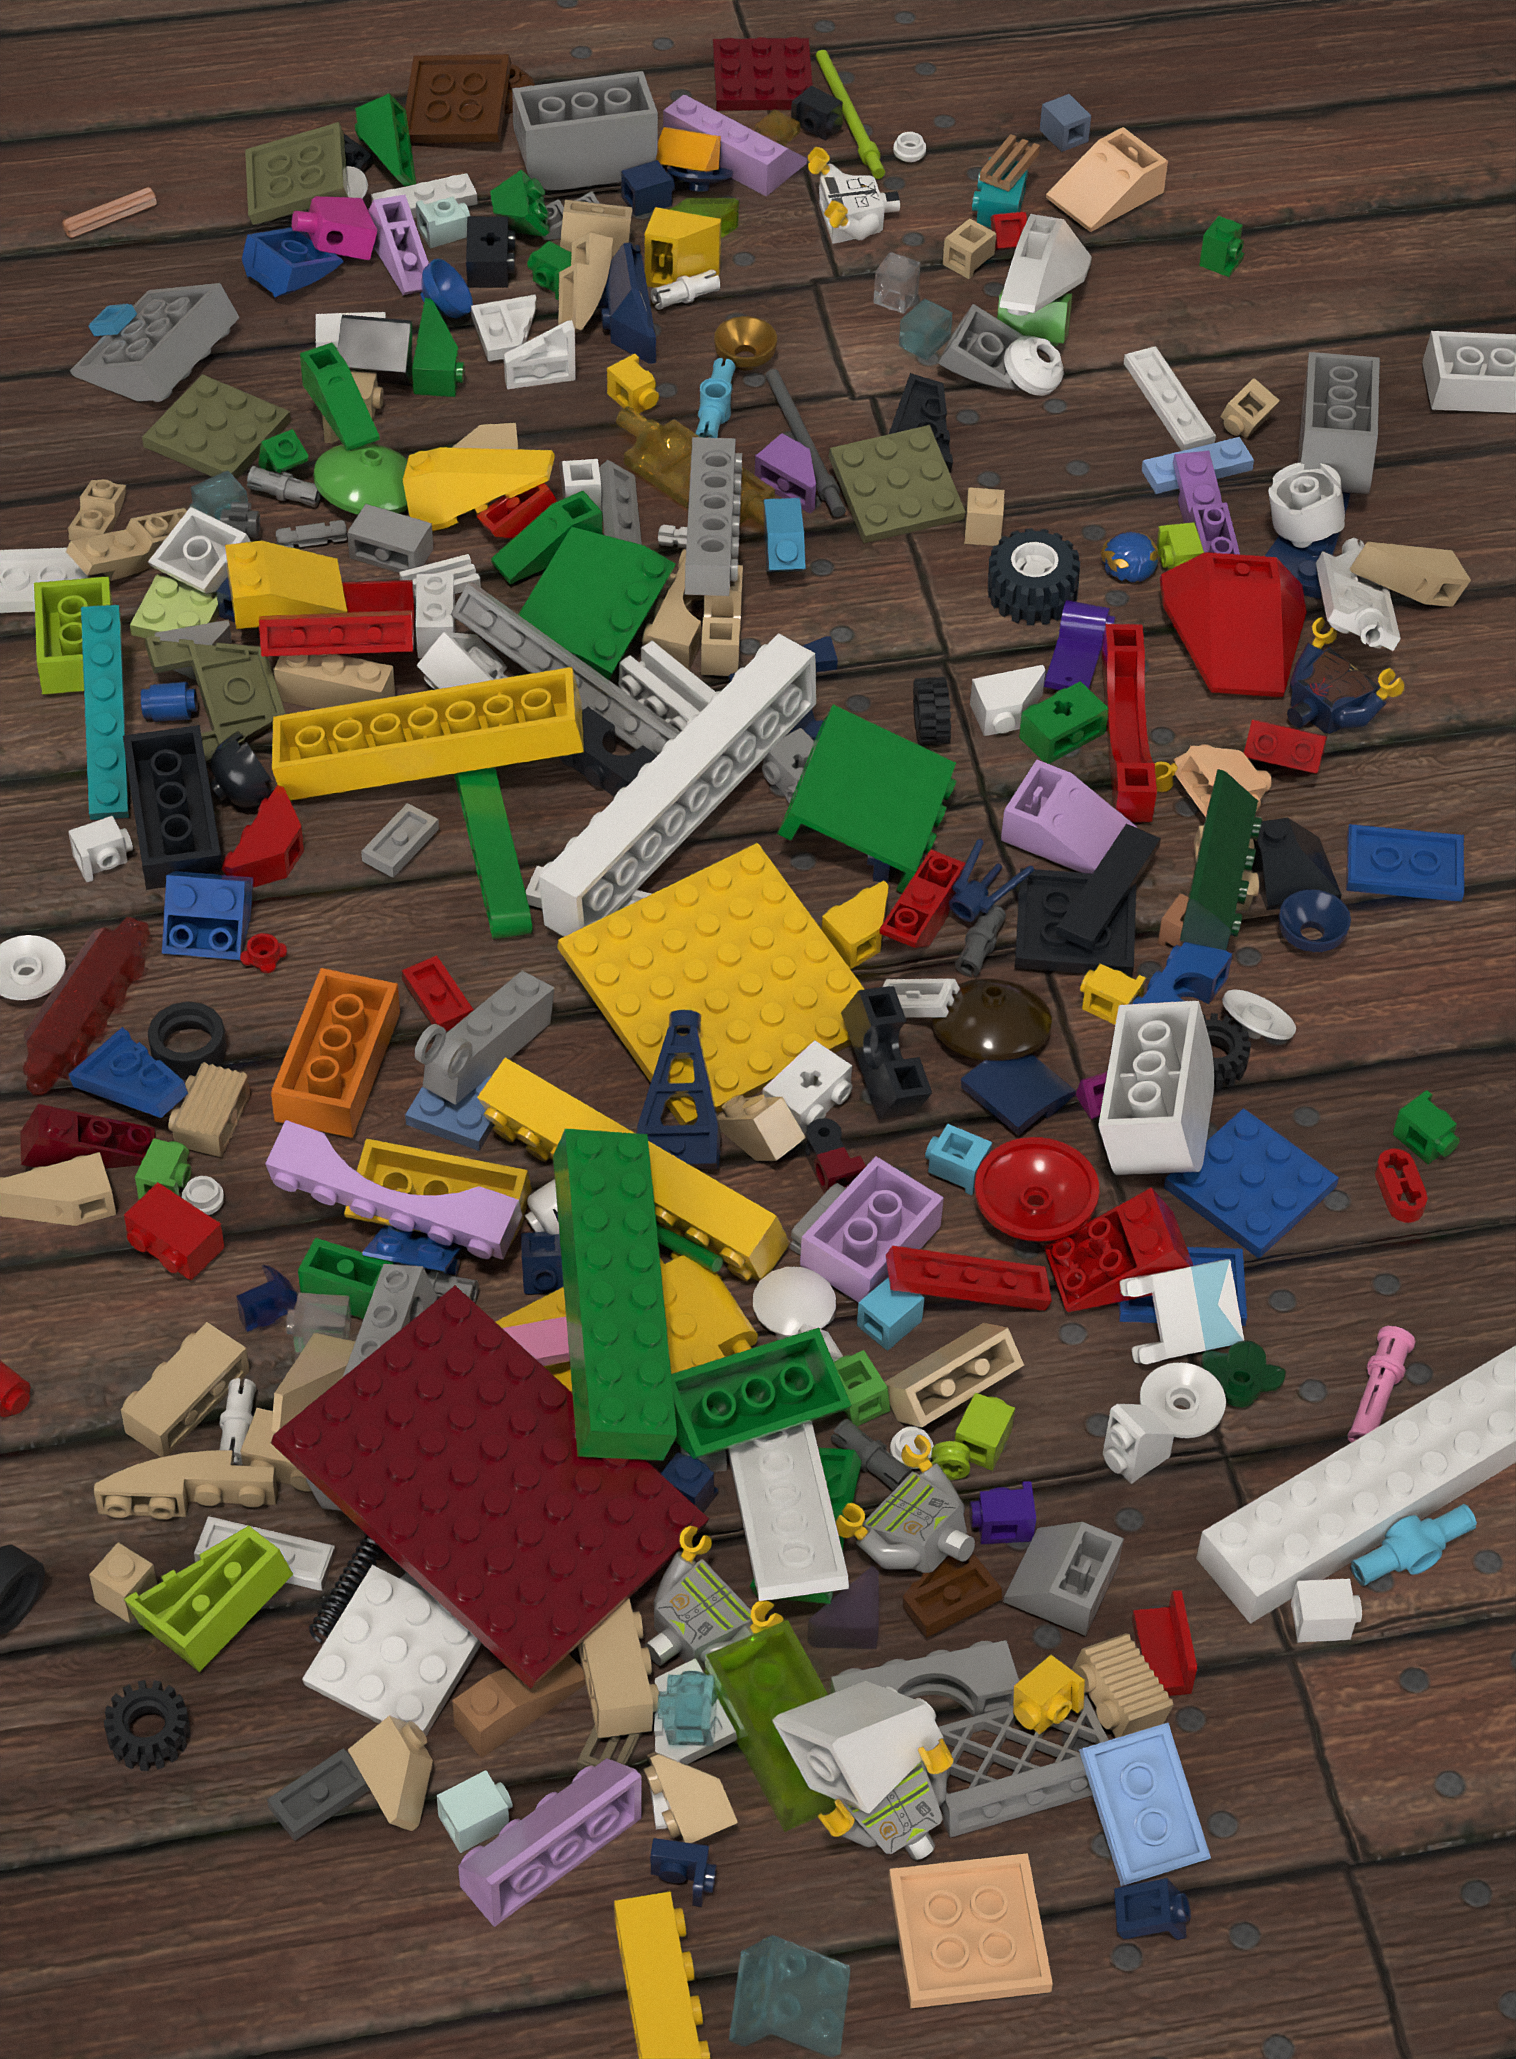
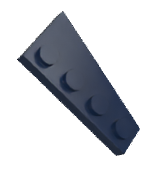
(1302, 561)

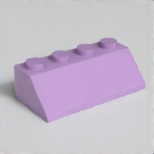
(751, 156)
(551, 1839)

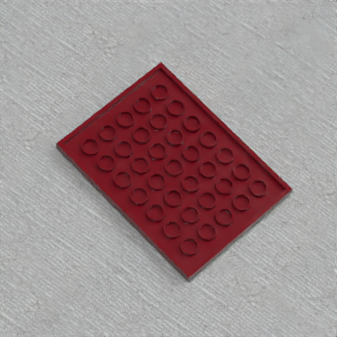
(474, 1484)

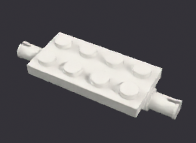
(1354, 601)

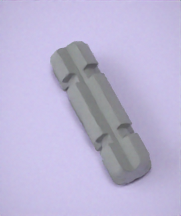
(312, 534)

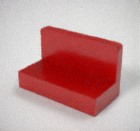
(1167, 1644)

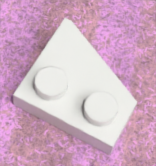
(543, 359)

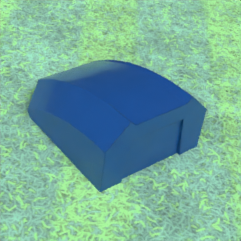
(285, 260)

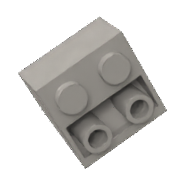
(1066, 1574)

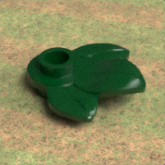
(1243, 1372)

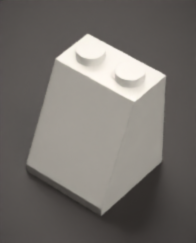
(858, 1741)

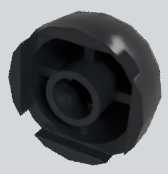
(238, 774)

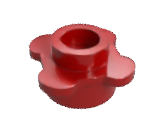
(267, 945)

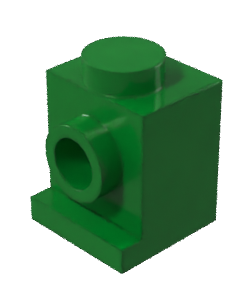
(1222, 247)
(547, 264)
(1426, 1129)

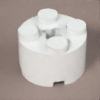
(1306, 503)

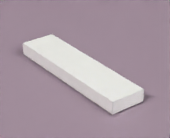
(1169, 398)

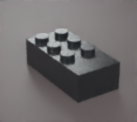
(172, 804)

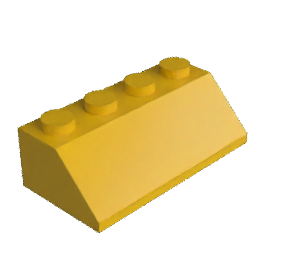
(435, 1174)

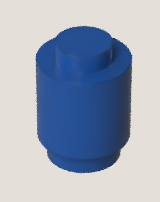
(169, 702)

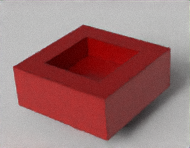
(1008, 229)

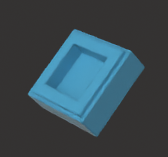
(112, 319)

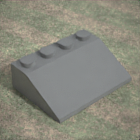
(160, 343)

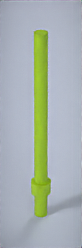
(867, 149)

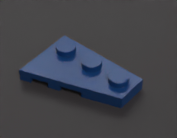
(129, 1076)

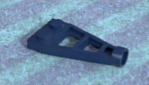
(694, 1143)

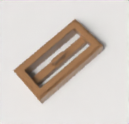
(1006, 154)

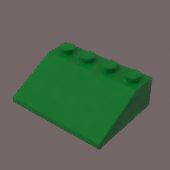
(597, 596)

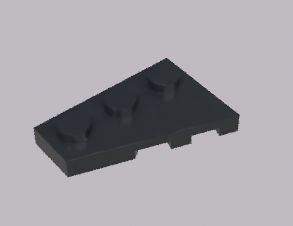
(924, 405)

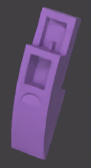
(1202, 502)

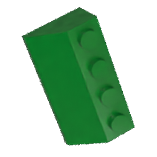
(756, 1393)

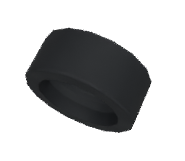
(185, 1016)
(19, 1585)

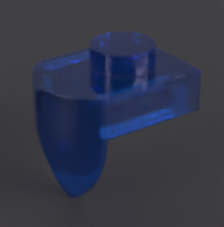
(266, 1302)

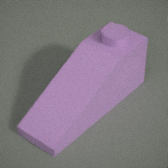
(399, 242)

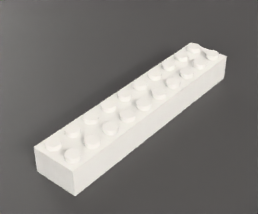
(679, 787)
(1365, 1488)

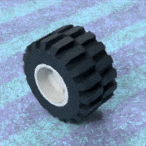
(1033, 576)

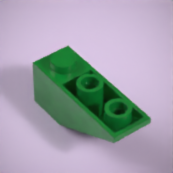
(337, 396)
(540, 540)

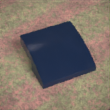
(1017, 1090)

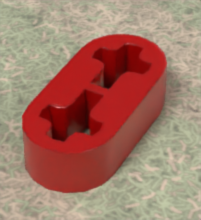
(1393, 1187)

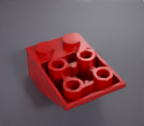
(1120, 1244)

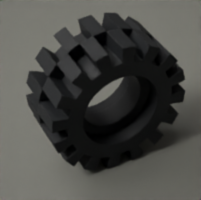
(932, 711)
(1234, 1043)
(151, 1748)

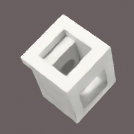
(99, 846)

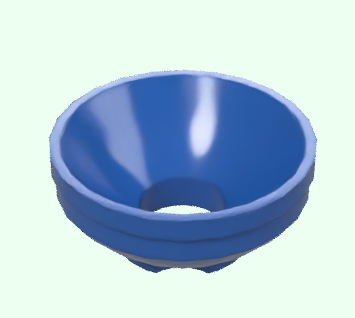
(446, 289)

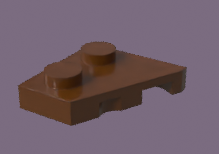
(950, 1594)

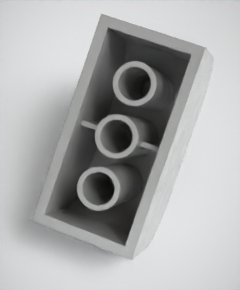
(585, 129)
(1341, 417)

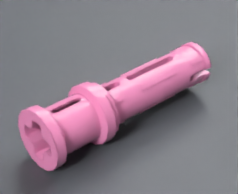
(1384, 1370)

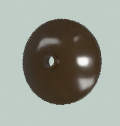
(994, 1020)

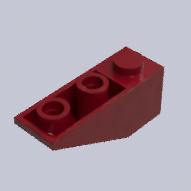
(62, 1134)

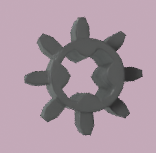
(242, 518)

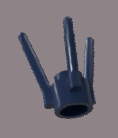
(973, 896)

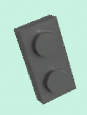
(318, 1794)

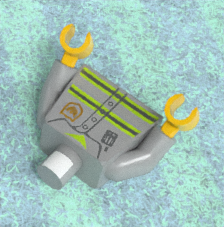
(916, 1522)
(699, 1610)
(904, 1813)

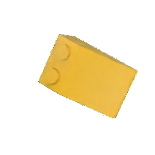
(281, 581)

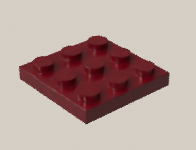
(760, 72)

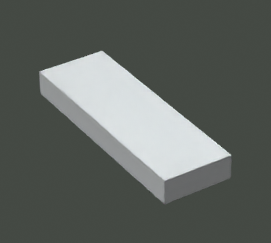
(306, 1558)

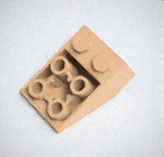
(1110, 180)

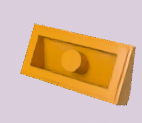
(688, 149)

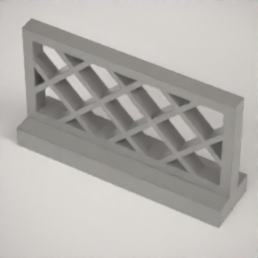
(1030, 1786)

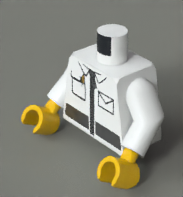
(850, 203)

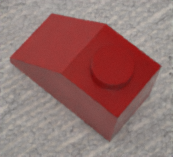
(512, 515)

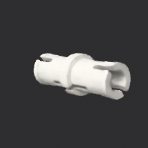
(685, 289)
(237, 1417)

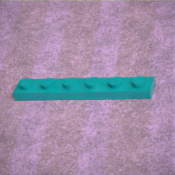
(104, 712)

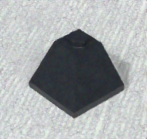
(1290, 861)

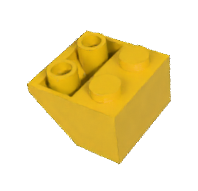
(680, 246)

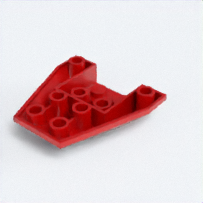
(1237, 620)

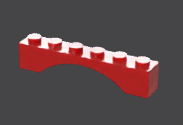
(1129, 752)

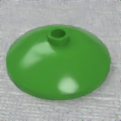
(362, 477)

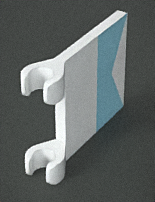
(1192, 1308)

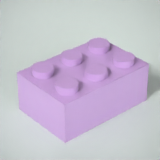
(864, 1222)

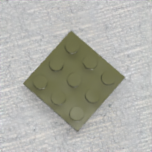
(293, 171)
(215, 428)
(896, 484)

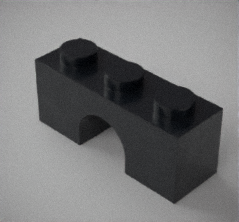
(597, 761)
(874, 1024)

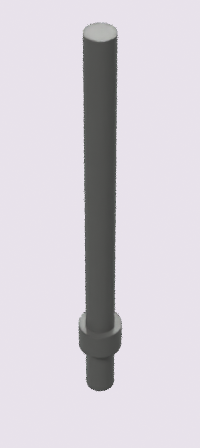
(826, 484)

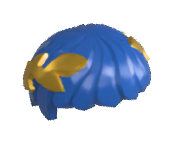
(1130, 556)

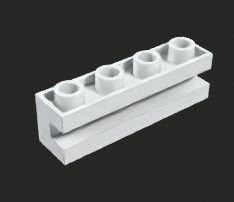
(664, 685)

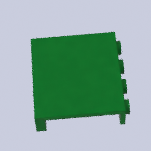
(871, 792)

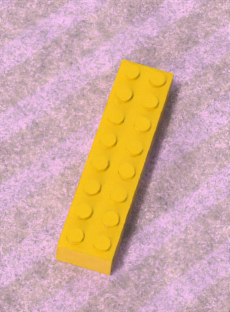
(428, 734)
(683, 1196)

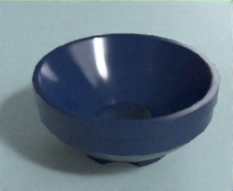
(1318, 911)

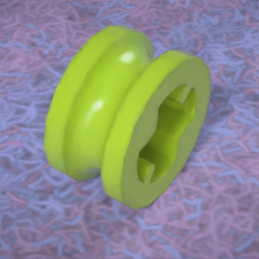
(952, 1459)

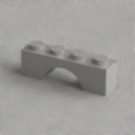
(975, 1677)

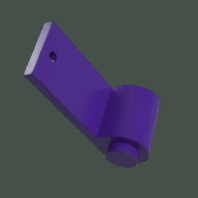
(1078, 645)

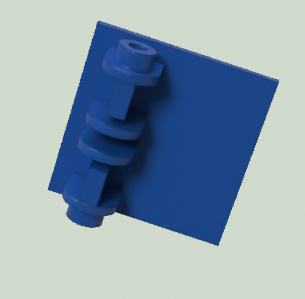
(413, 1249)

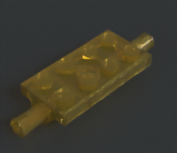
(664, 459)

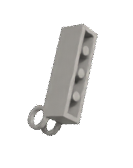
(485, 1037)

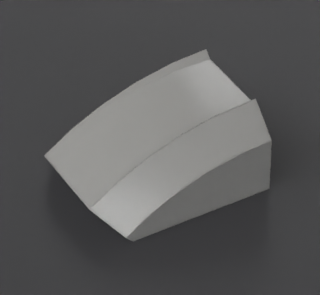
(979, 349)

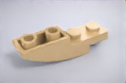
(127, 550)
(168, 1483)

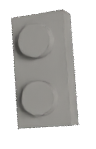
(400, 840)

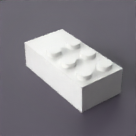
(1471, 371)

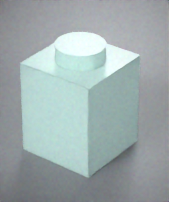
(474, 1810)

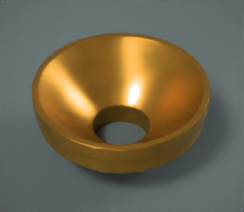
(746, 335)

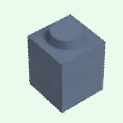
(1065, 122)

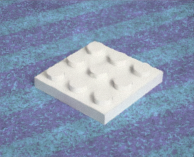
(393, 1653)

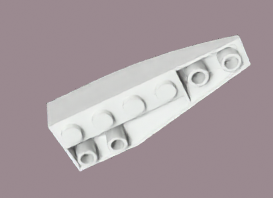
(1044, 265)

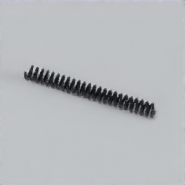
(345, 1589)

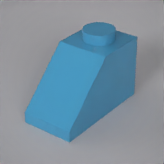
(784, 535)

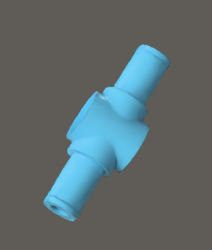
(715, 399)
(1413, 1544)

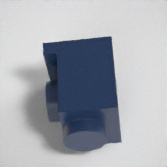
(692, 1479)

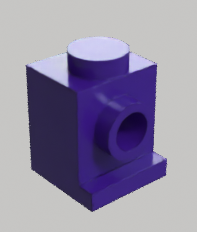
(1004, 1515)

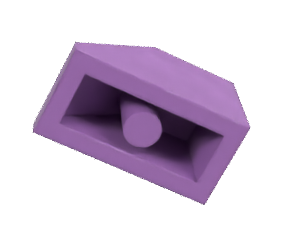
(789, 470)

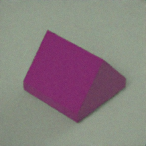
(1091, 1093)

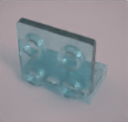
(790, 1995)

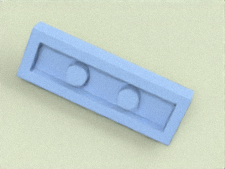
(1227, 456)

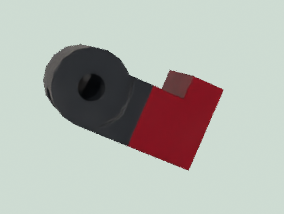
(828, 1155)

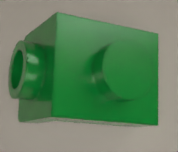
(282, 452)

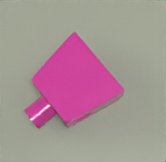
(338, 226)

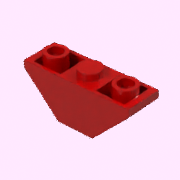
(268, 845)
(924, 902)

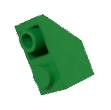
(522, 203)

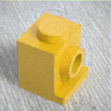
(631, 385)
(1107, 990)
(1047, 1695)

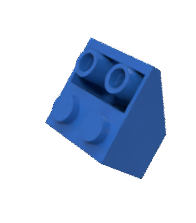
(206, 914)

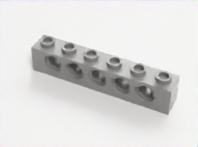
(713, 517)
(396, 1300)

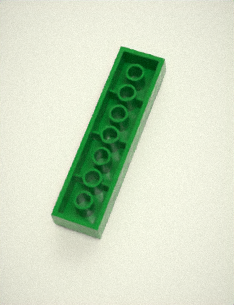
(613, 1296)

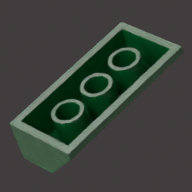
(1221, 864)

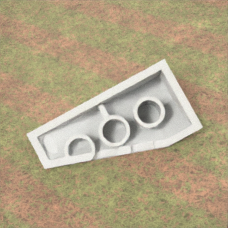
(459, 661)

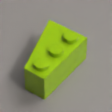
(213, 1597)

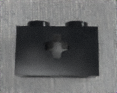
(488, 252)

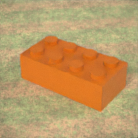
(336, 1052)

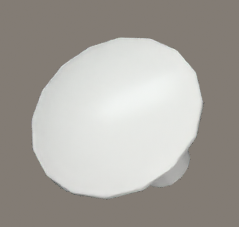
(793, 1298)

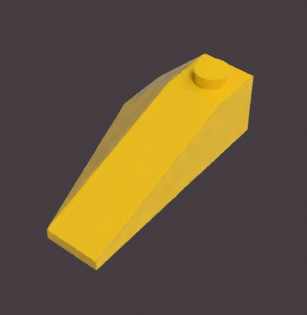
(456, 480)

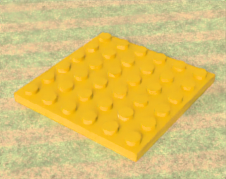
(733, 951)

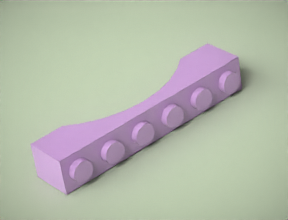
(471, 1218)

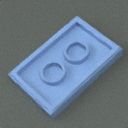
(1144, 1804)

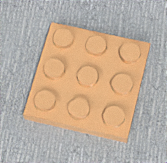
(969, 1930)

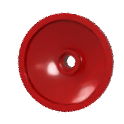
(1039, 1174)

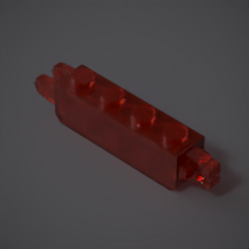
(83, 1003)

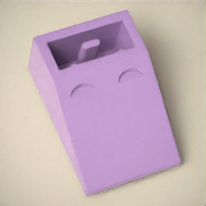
(1061, 819)

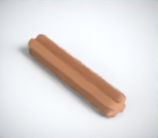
(109, 212)

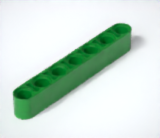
(494, 853)

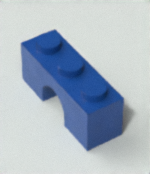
(1189, 972)

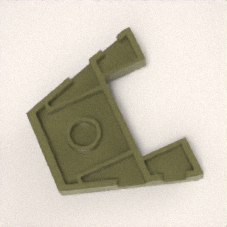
(233, 685)

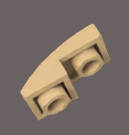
(98, 509)

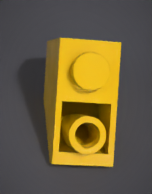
(856, 925)

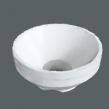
(1029, 369)

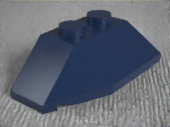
(628, 305)

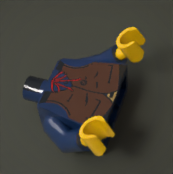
(1332, 690)

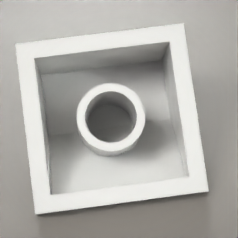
(196, 551)

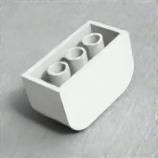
(1158, 1089)

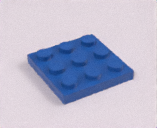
(1253, 1183)

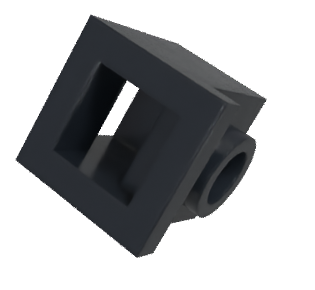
(818, 112)

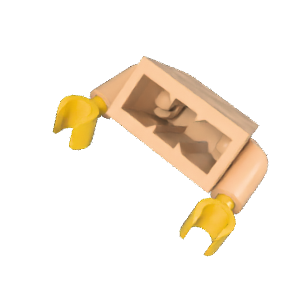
(1198, 771)

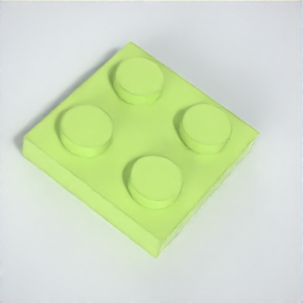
(173, 606)

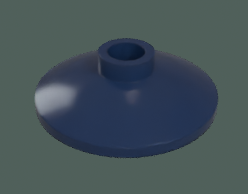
(700, 180)

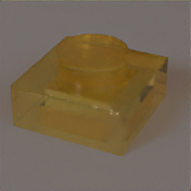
(778, 127)

